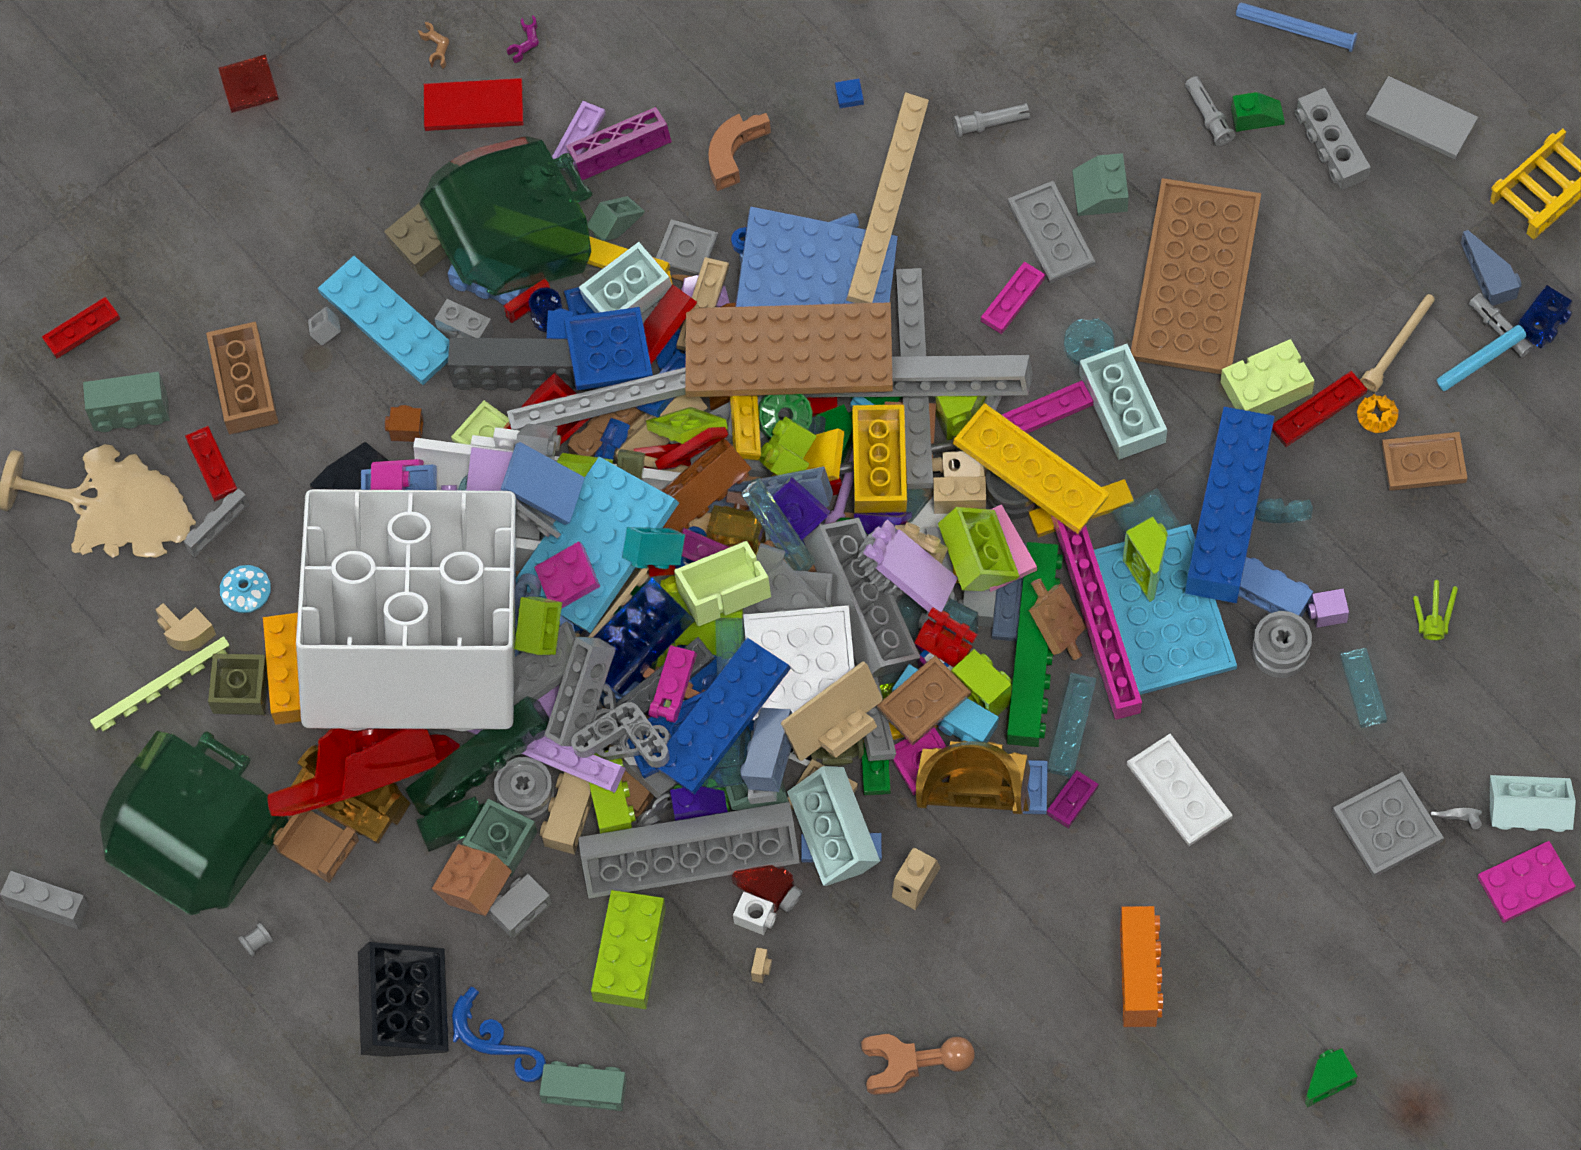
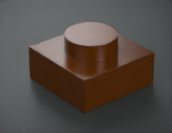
(738, 500)

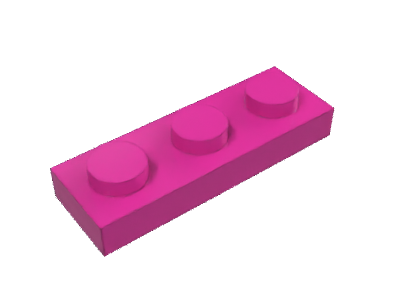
(1012, 297)

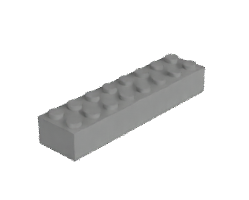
(688, 849)

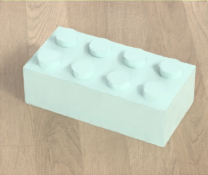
(1123, 401)

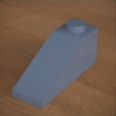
(1491, 271)

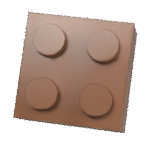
(471, 880)

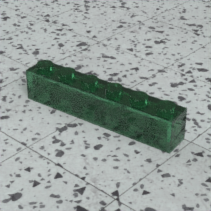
(478, 758)

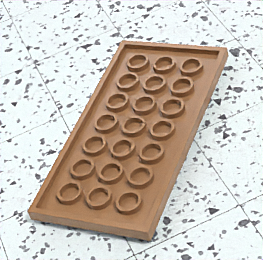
(1195, 276)
(788, 349)

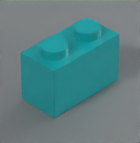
(653, 547)

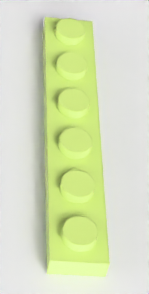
(151, 691)

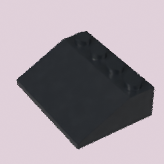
(402, 1000)

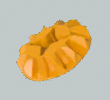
(1371, 421)

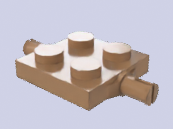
(1057, 619)

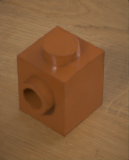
(404, 423)

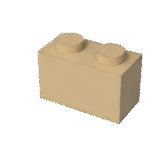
(959, 492)

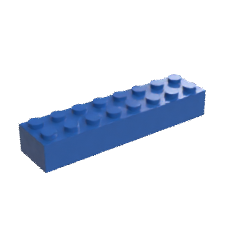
(1229, 505)

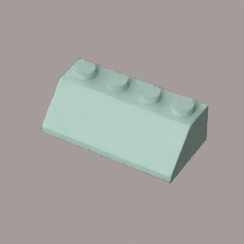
(833, 825)

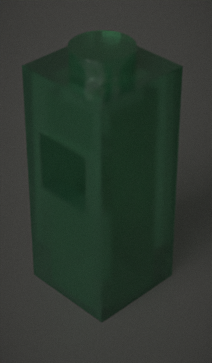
(449, 823)

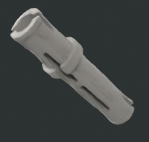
(1493, 317)

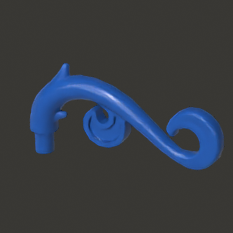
(492, 1046)

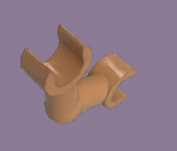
(442, 45)

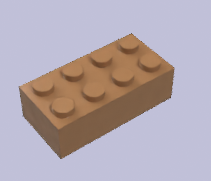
(242, 378)

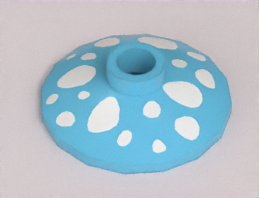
(249, 598)

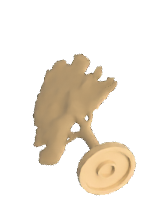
(129, 507)

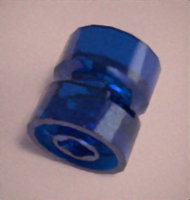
(540, 303)

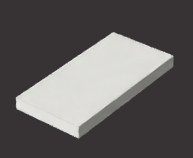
(1179, 790)

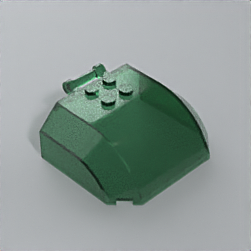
(509, 215)
(188, 823)

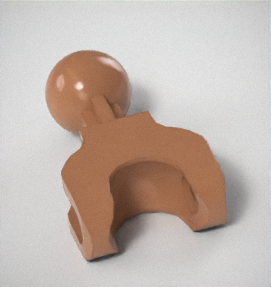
(903, 1060)

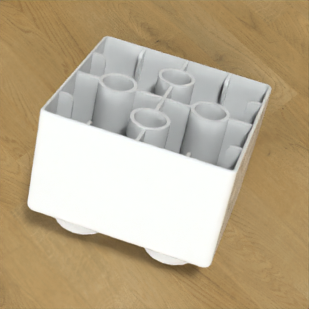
(407, 609)

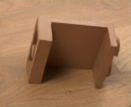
(315, 844)

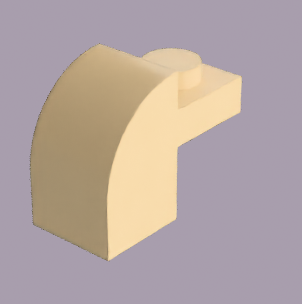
(187, 633)

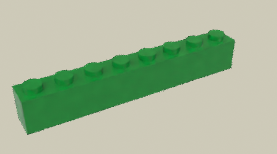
(1032, 654)

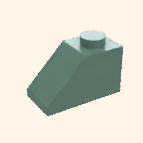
(614, 218)

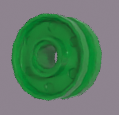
(770, 405)

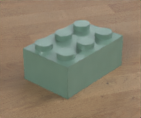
(126, 401)

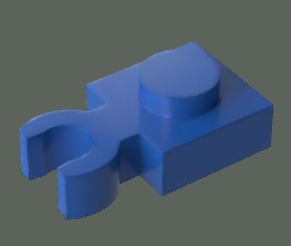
(612, 438)

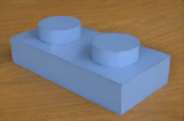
(1037, 787)

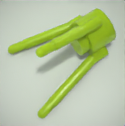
(1434, 627)

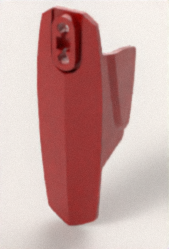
(361, 762)

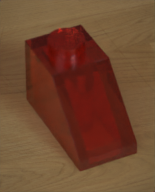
(765, 882)

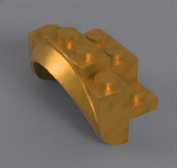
(977, 777)
(366, 813)

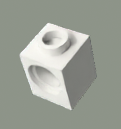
(751, 903)

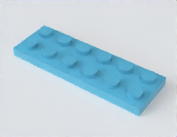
(387, 319)

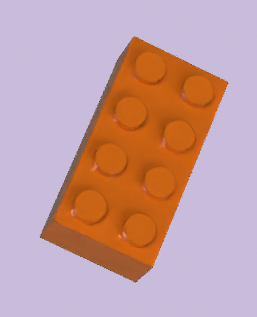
(1139, 966)

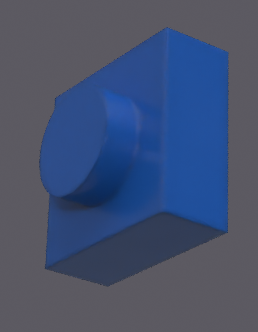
(849, 93)

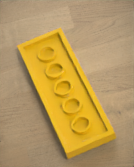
(1031, 468)

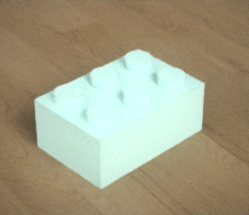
(627, 283)

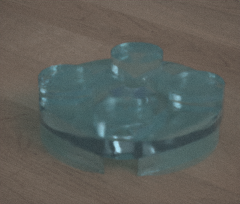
(1088, 330)

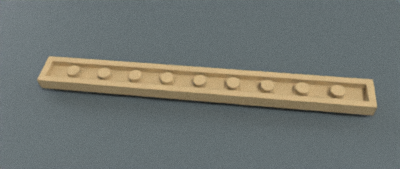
(887, 199)

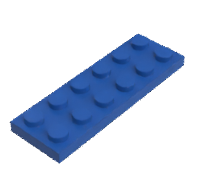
(722, 714)

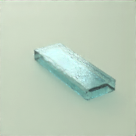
(1363, 687)

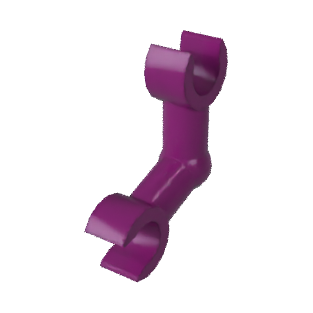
(528, 44)

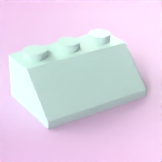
(1532, 803)

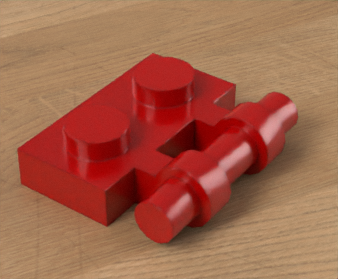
(943, 643)

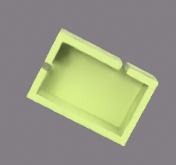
(1268, 379)
(722, 583)

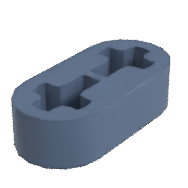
(521, 589)

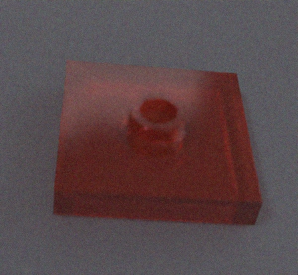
(248, 83)

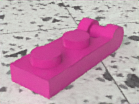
(673, 683)

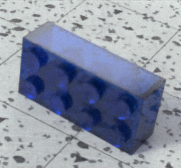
(642, 633)

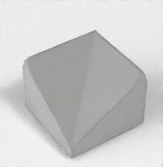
(324, 326)

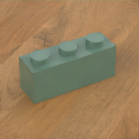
(583, 1086)

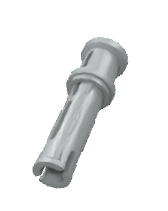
(1214, 119)
(980, 121)

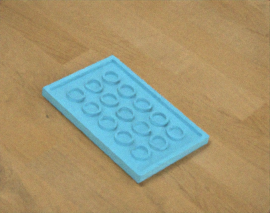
(604, 510)
(1176, 633)

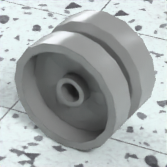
(1282, 644)
(525, 787)

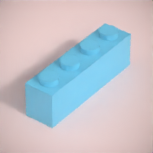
(967, 721)

